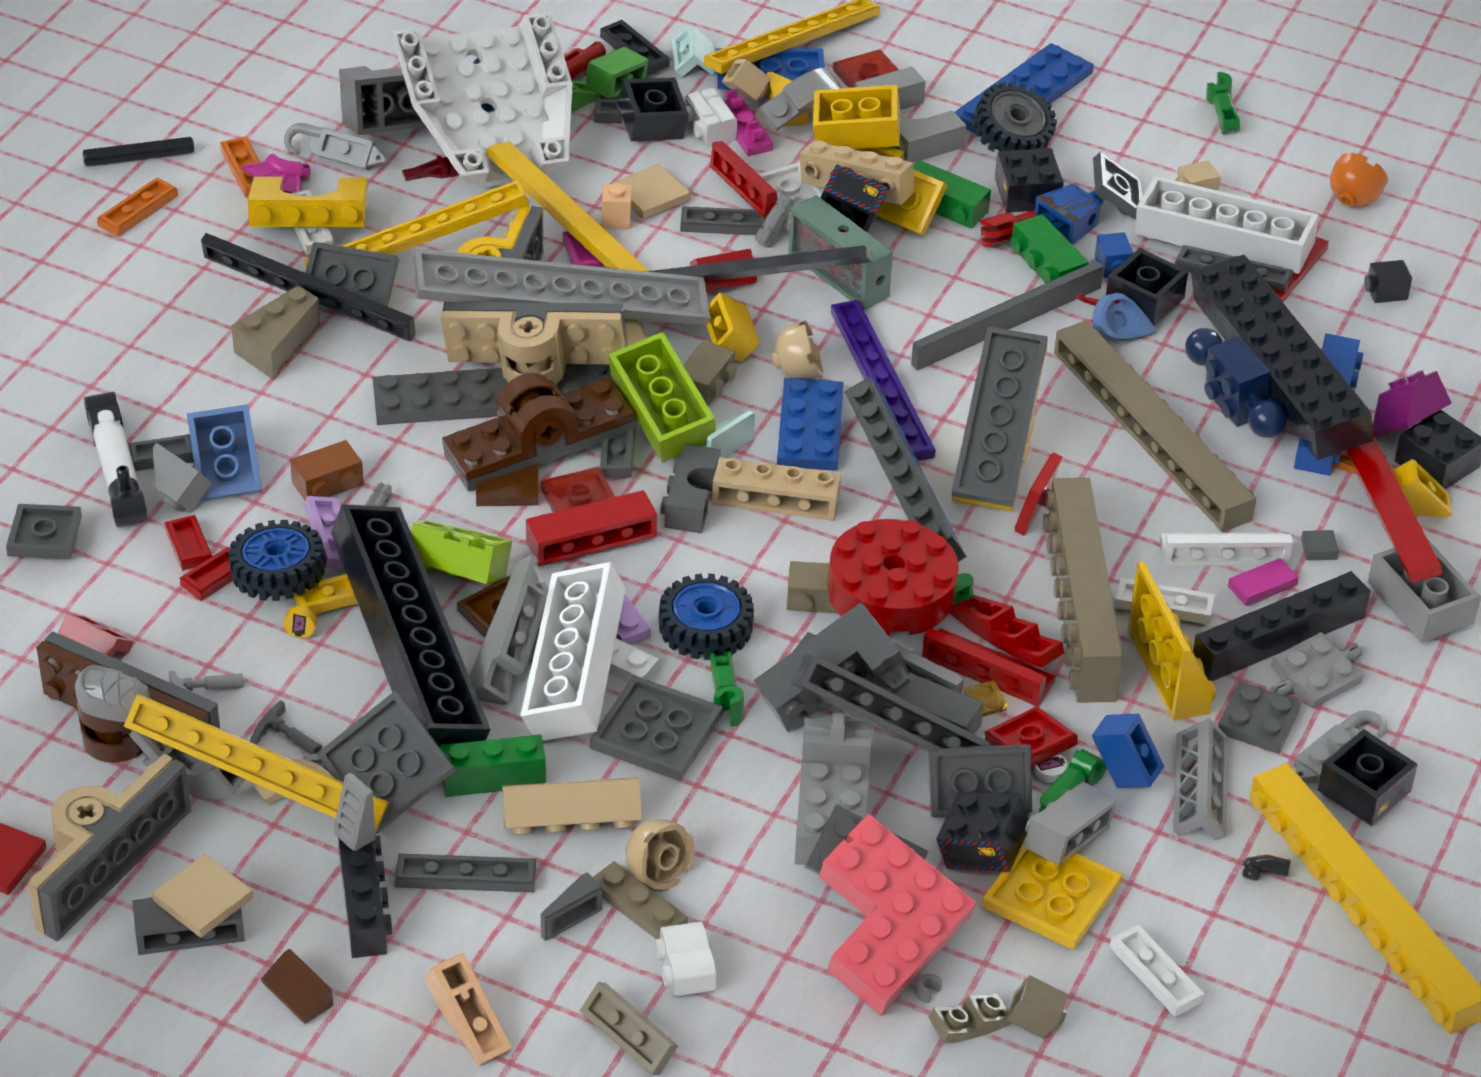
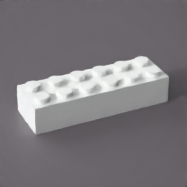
(1226, 223)
(573, 652)

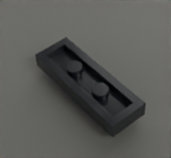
(623, 35)

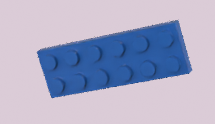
(1048, 72)

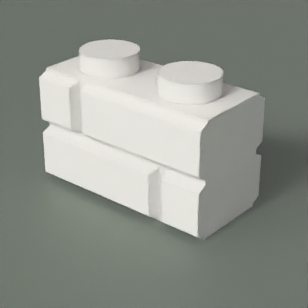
(710, 117)

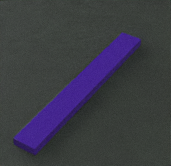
(875, 363)

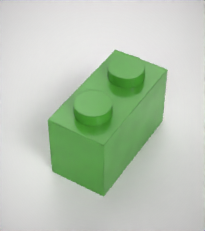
(608, 71)

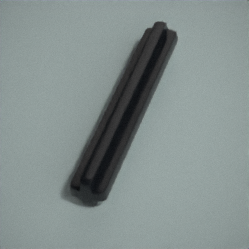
(138, 151)

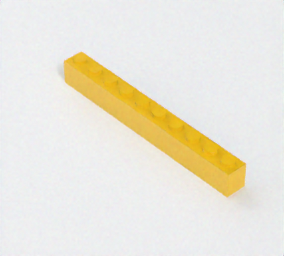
(1368, 898)

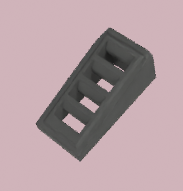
(574, 905)

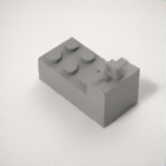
(831, 774)

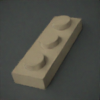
(637, 900)
(628, 1028)

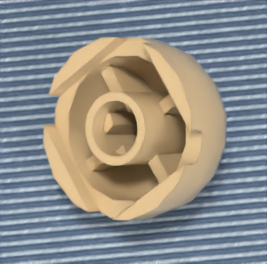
(798, 353)
(659, 853)

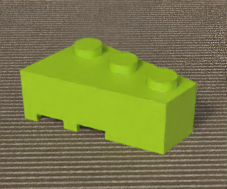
(462, 551)

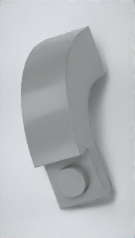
(798, 97)
(203, 779)

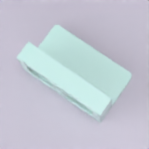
(689, 50)
(732, 433)

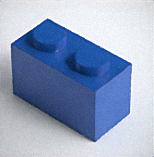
(1128, 750)

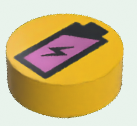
(300, 622)

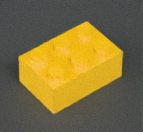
(858, 116)

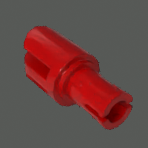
(578, 59)
(999, 228)

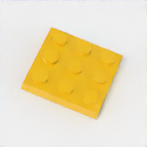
(1051, 897)

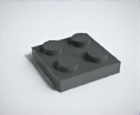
(1117, 185)
(44, 531)
(1259, 717)

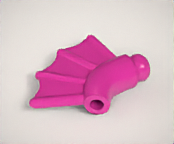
(277, 167)

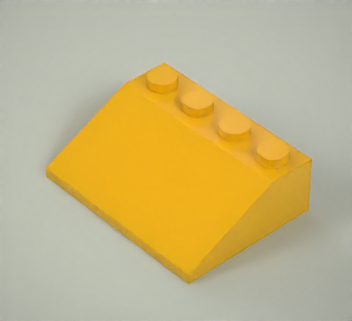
(1167, 651)

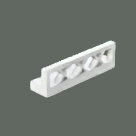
(1224, 548)

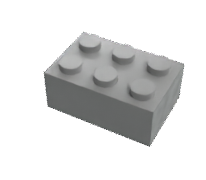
(1427, 606)

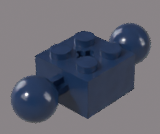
(1237, 382)

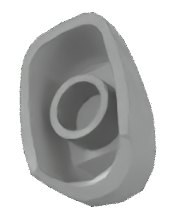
(107, 692)

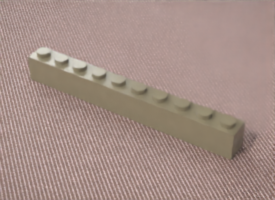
(1155, 426)

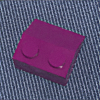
(1409, 402)

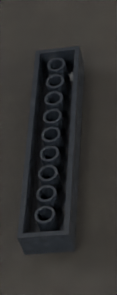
(1302, 378)
(408, 622)

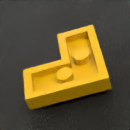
(328, 595)

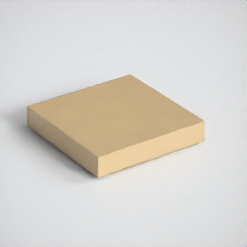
(654, 191)
(202, 895)

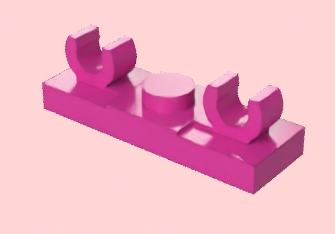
(750, 132)

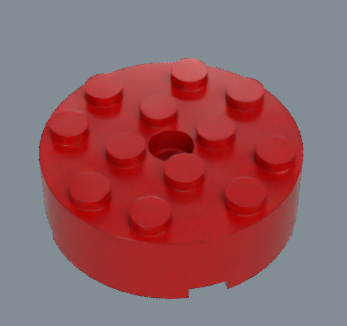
(896, 571)

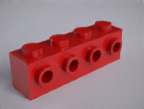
(591, 527)

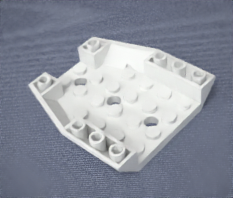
(517, 74)

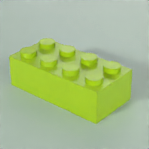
(661, 396)

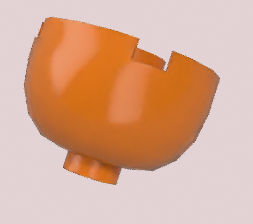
(1357, 181)

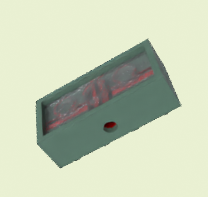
(819, 227)

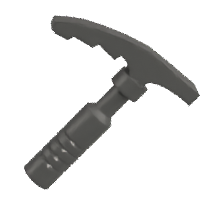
(272, 720)

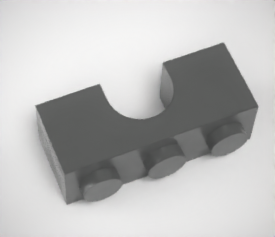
(688, 490)

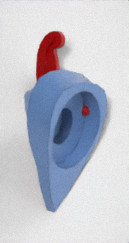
(1118, 317)

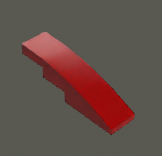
(1002, 629)

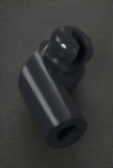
(1267, 863)

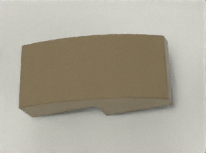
(973, 1019)

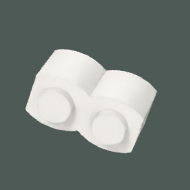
(687, 959)

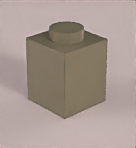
(1037, 1007)

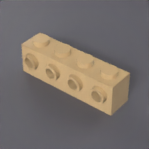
(892, 172)
(776, 488)
(571, 803)

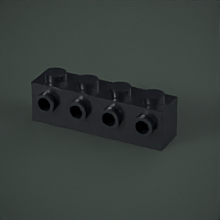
(365, 898)

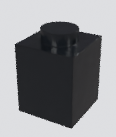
(1388, 281)

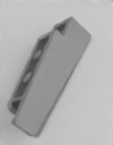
(510, 634)

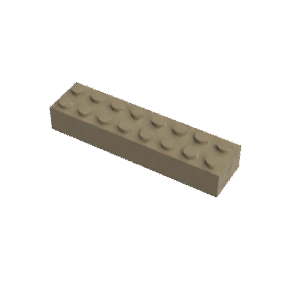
(1083, 590)

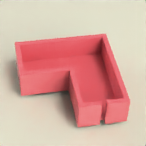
(907, 909)

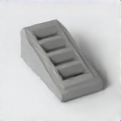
(355, 814)

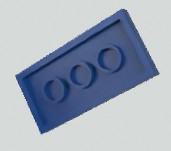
(788, 63)
(810, 424)

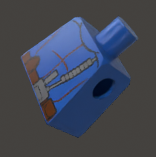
(1070, 210)

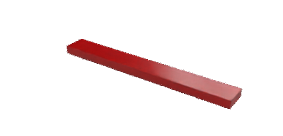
(1394, 512)

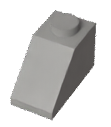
(178, 480)

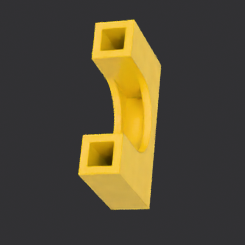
(340, 208)

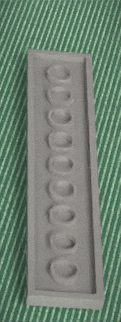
(501, 279)

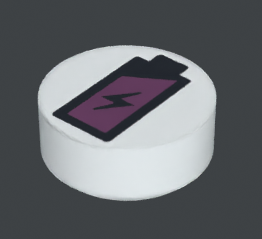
(1050, 769)

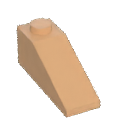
(467, 1008)

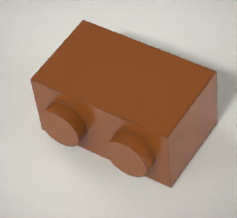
(327, 471)

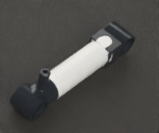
(115, 459)

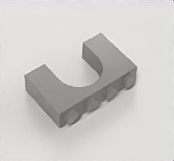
(925, 136)

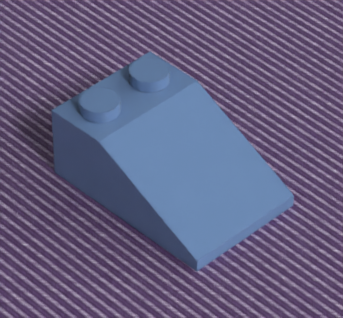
(225, 451)

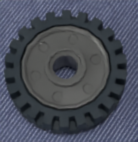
(1014, 118)

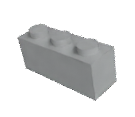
(1069, 823)

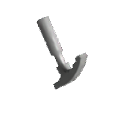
(207, 682)

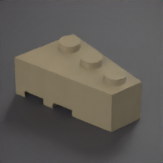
(276, 330)

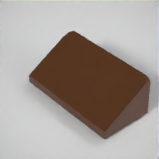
(298, 987)

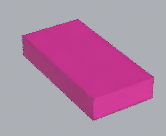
(578, 253)
(1263, 581)

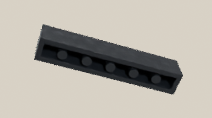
(1281, 625)

